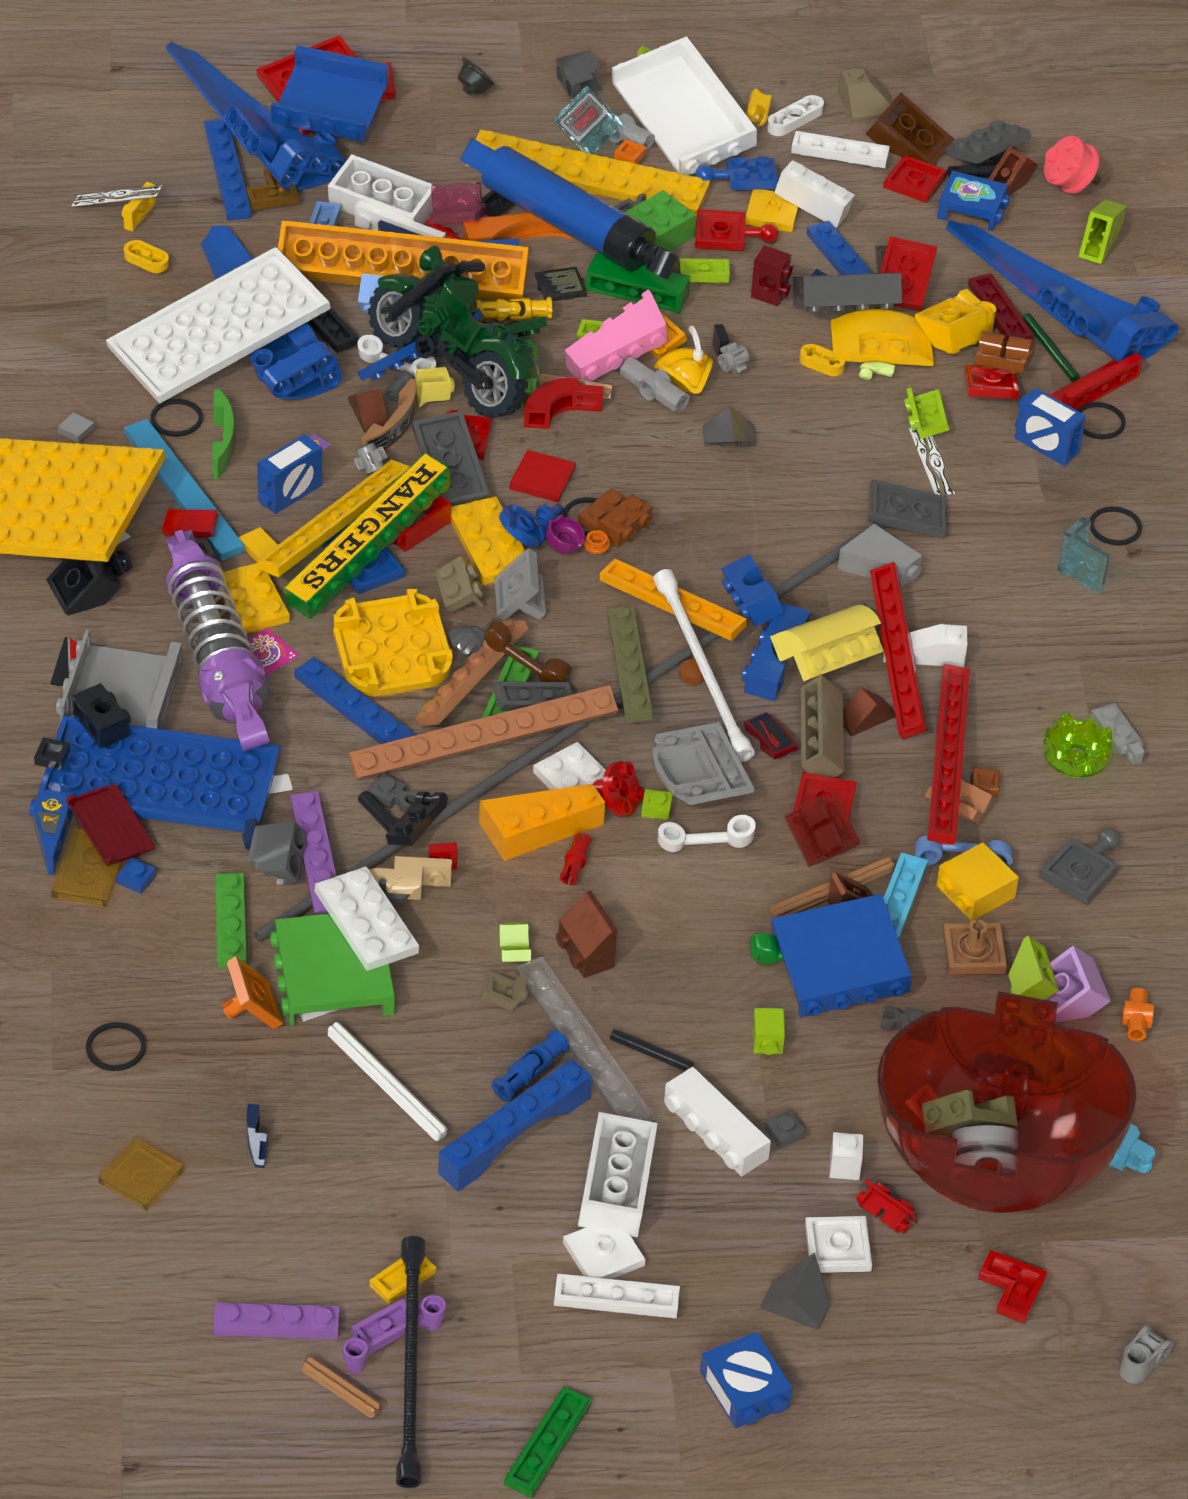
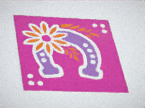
(271, 650)

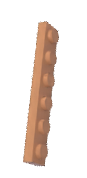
(466, 678)

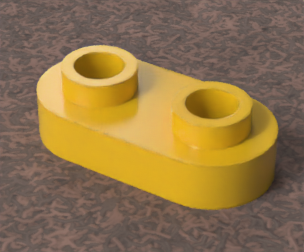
(146, 256)

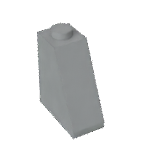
(875, 549)

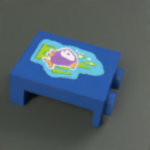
(974, 197)

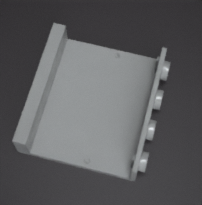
(137, 679)

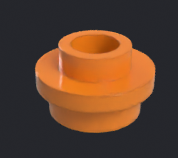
(597, 542)

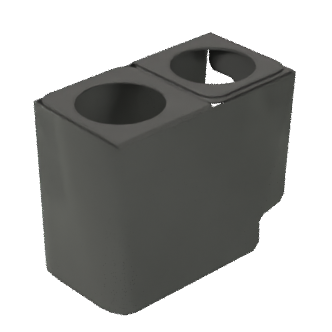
(576, 73)
(279, 850)

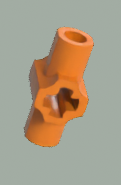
(1137, 1014)

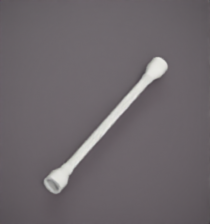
(668, 587)

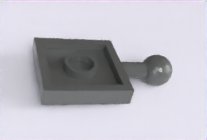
(1080, 869)

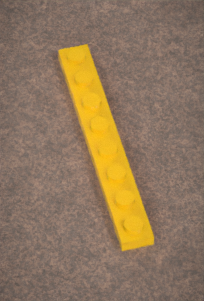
(330, 520)

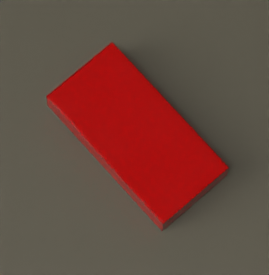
(199, 521)

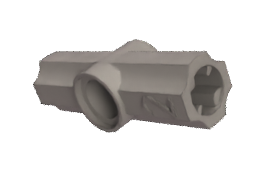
(632, 132)
(654, 385)

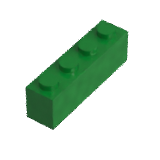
(614, 281)

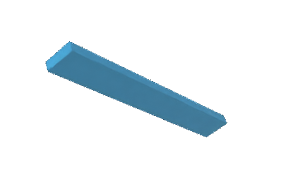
(184, 488)

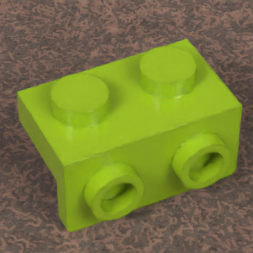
(927, 413)

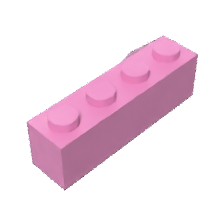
(628, 335)

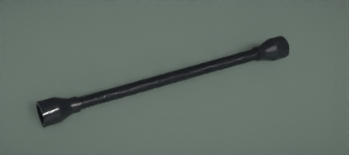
(409, 1468)

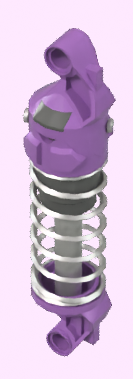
(228, 671)

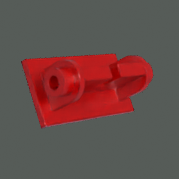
(878, 1199)

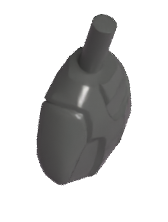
(467, 638)

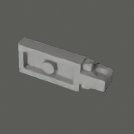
(1124, 737)

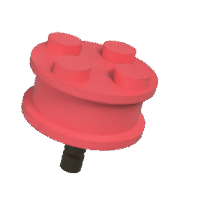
(1072, 165)

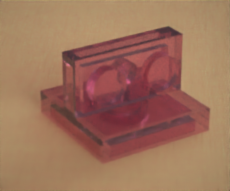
(457, 203)

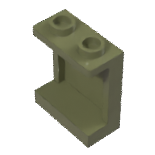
(958, 1111)

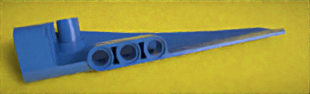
(295, 362)

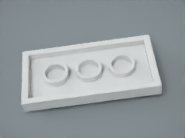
(366, 918)

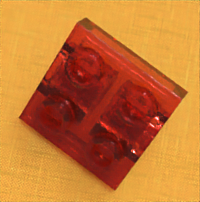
(821, 829)

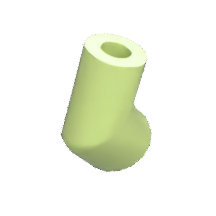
(876, 367)

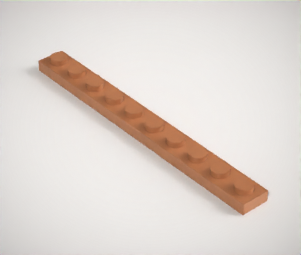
(482, 733)

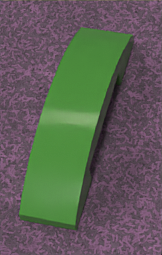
(222, 451)

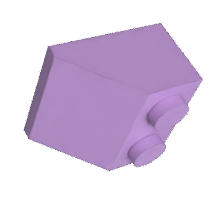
(1079, 986)

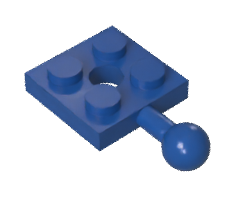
(744, 173)

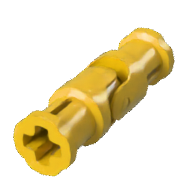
(512, 309)

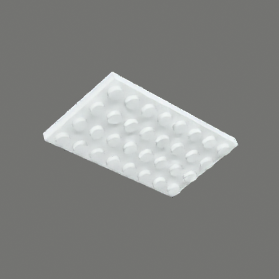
(217, 325)

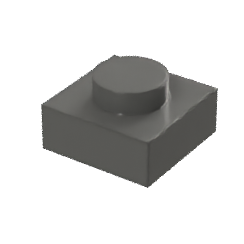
(785, 1129)

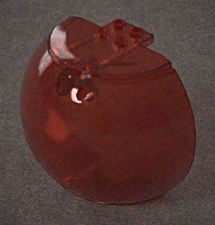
(1067, 1091)

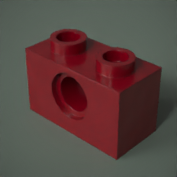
(771, 276)

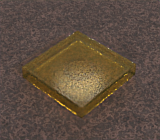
(140, 1174)

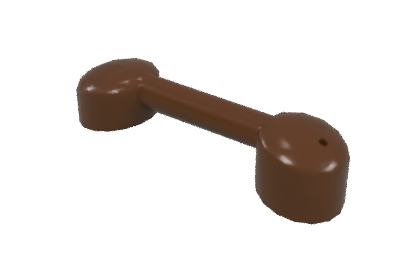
(499, 638)

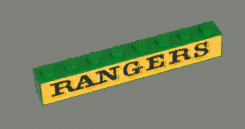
(367, 536)

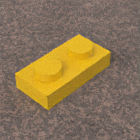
(137, 209)

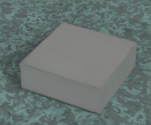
(76, 427)

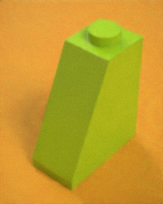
(1101, 230)

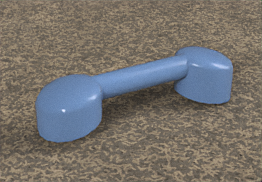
(934, 851)

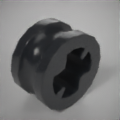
(120, 562)

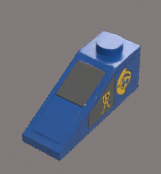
(51, 824)

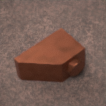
(1013, 170)

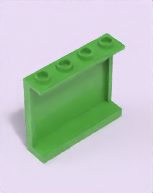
(323, 970)

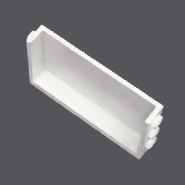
(684, 106)

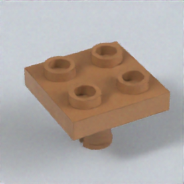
(974, 948)

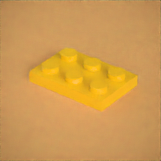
(255, 598)

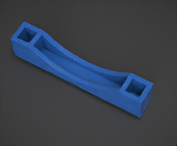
(474, 1151)

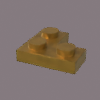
(271, 195)

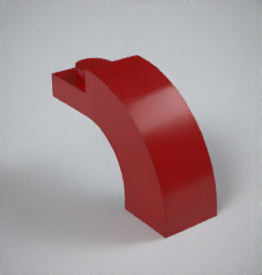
(558, 397)

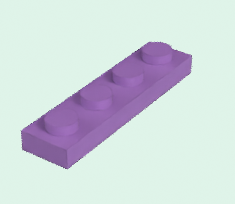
(276, 1320)

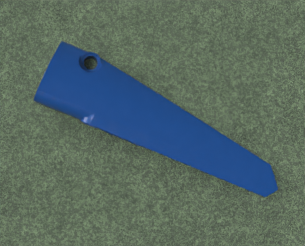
(278, 146)
(1103, 319)

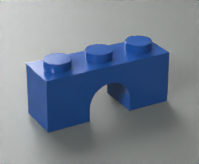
(750, 591)

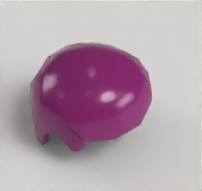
(565, 535)

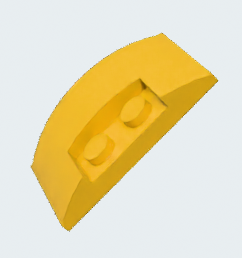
(880, 337)

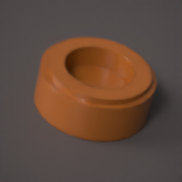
(690, 672)

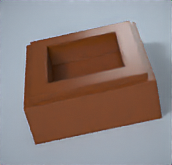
(986, 780)

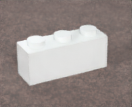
(814, 193)

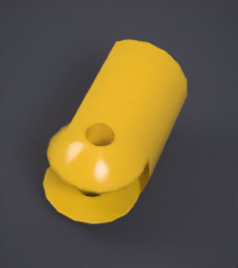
(758, 107)

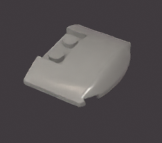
(699, 764)

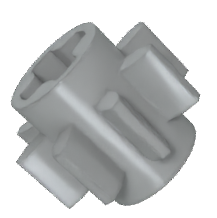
(733, 358)
(370, 458)

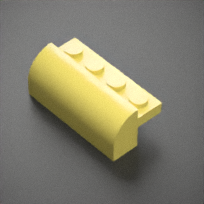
(830, 641)

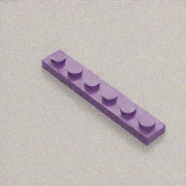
(317, 854)

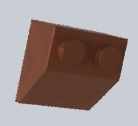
(588, 936)

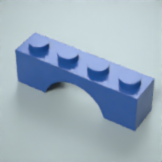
(766, 673)

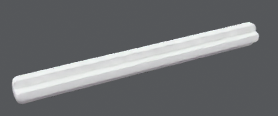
(387, 1081)

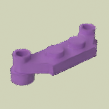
(387, 1327)

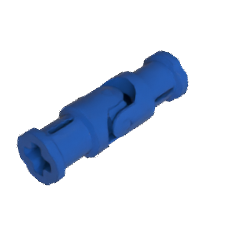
(530, 1065)

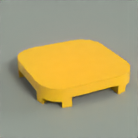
(392, 644)

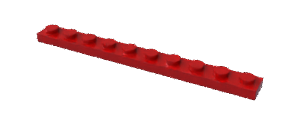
(948, 755)

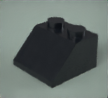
(82, 584)

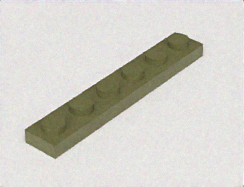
(629, 664)

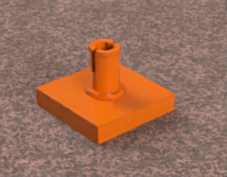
(253, 994)

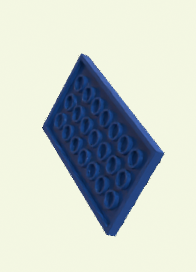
(170, 774)

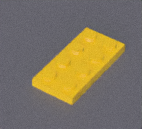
(484, 537)

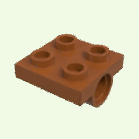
(1008, 355)

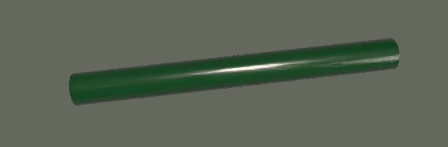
(1050, 347)

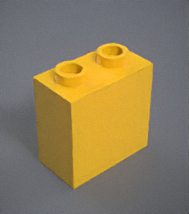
(977, 881)

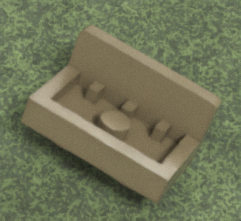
(459, 584)

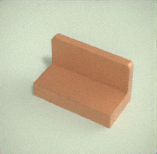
(972, 802)

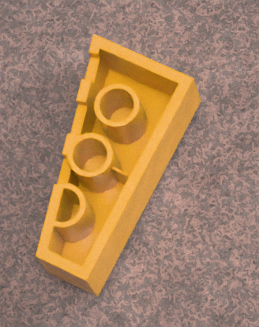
(540, 818)

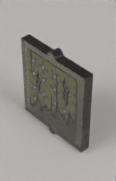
(561, 284)

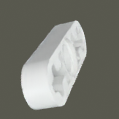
(808, 109)

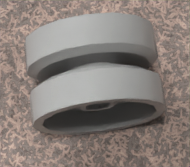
(987, 1141)

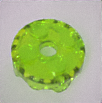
(1085, 735)

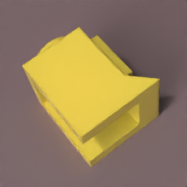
(433, 385)

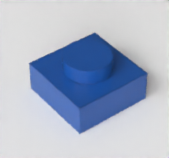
(136, 875)

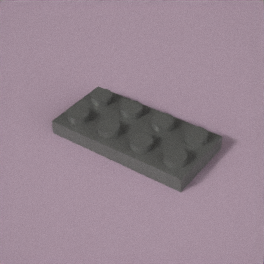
(450, 442)

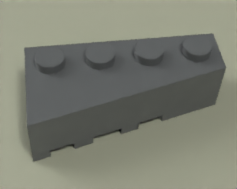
(847, 290)

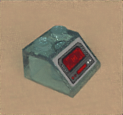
(587, 121)

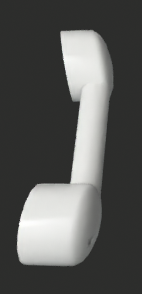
(371, 350)
(739, 834)

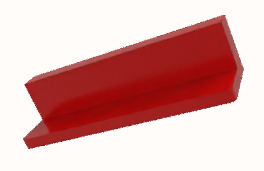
(1100, 382)

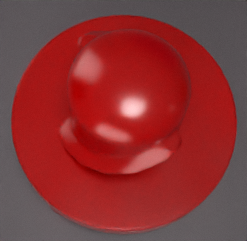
(620, 788)

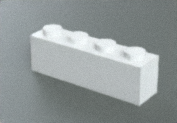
(717, 1121)

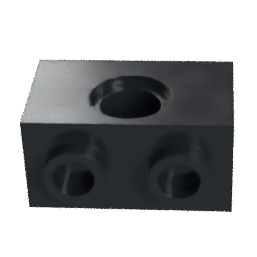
(101, 715)

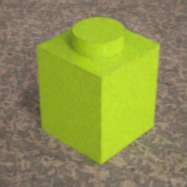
(768, 1031)

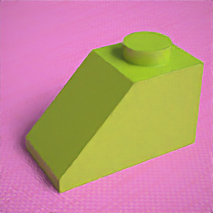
(1032, 971)

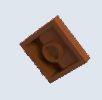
(617, 516)

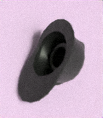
(473, 78)

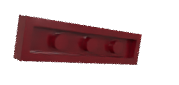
(1007, 318)

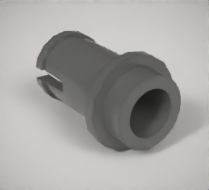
(396, 386)

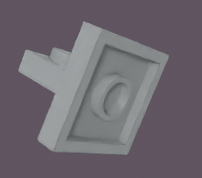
(520, 588)

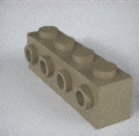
(822, 728)

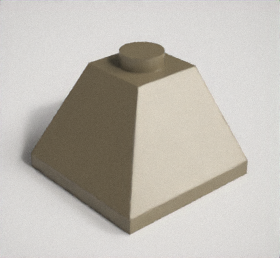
(862, 94)

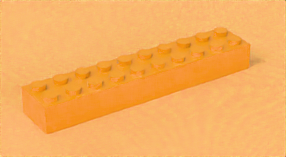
(346, 253)

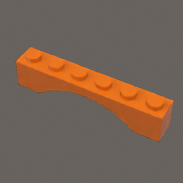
(510, 227)

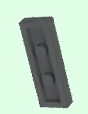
(523, 694)

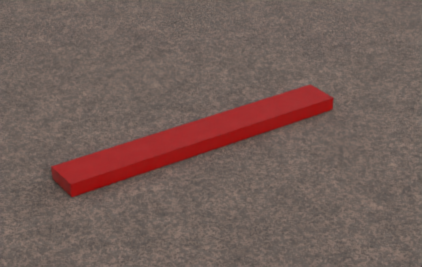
(898, 651)

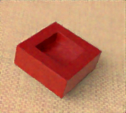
(444, 851)

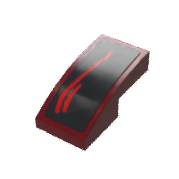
(772, 736)

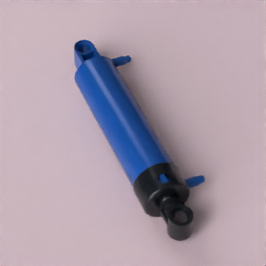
(569, 208)

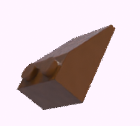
(909, 132)

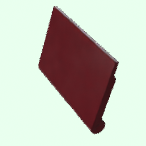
(110, 824)

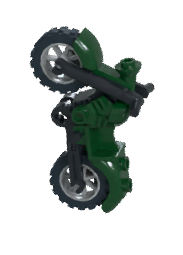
(441, 312)

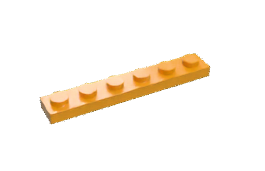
(698, 610)

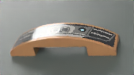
(398, 422)

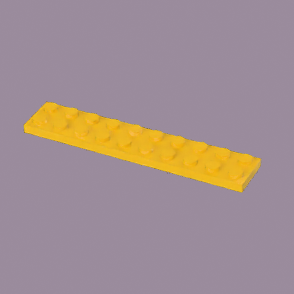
(603, 174)

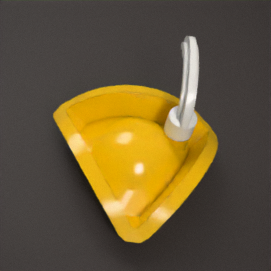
(687, 366)

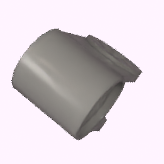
(1143, 1355)

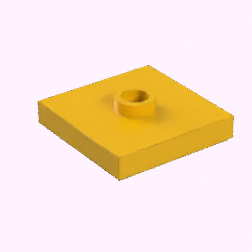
(770, 208)

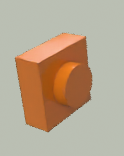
(630, 152)

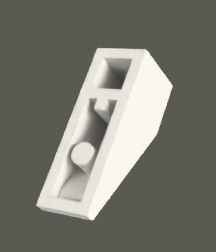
(939, 645)

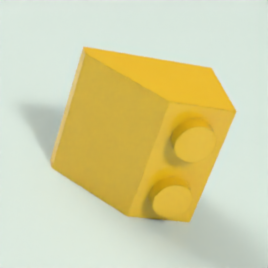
(952, 324)

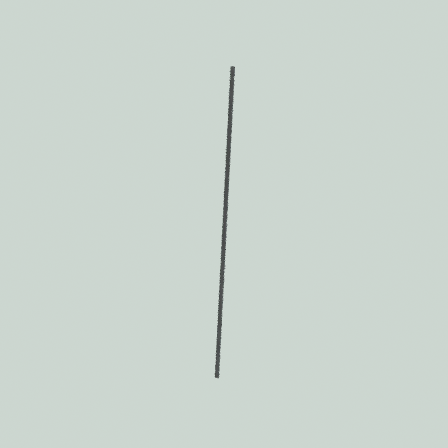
(555, 739)

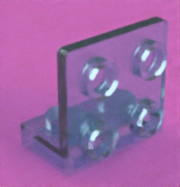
(1081, 559)

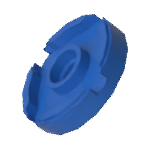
(522, 526)

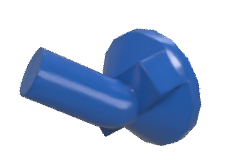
(545, 513)

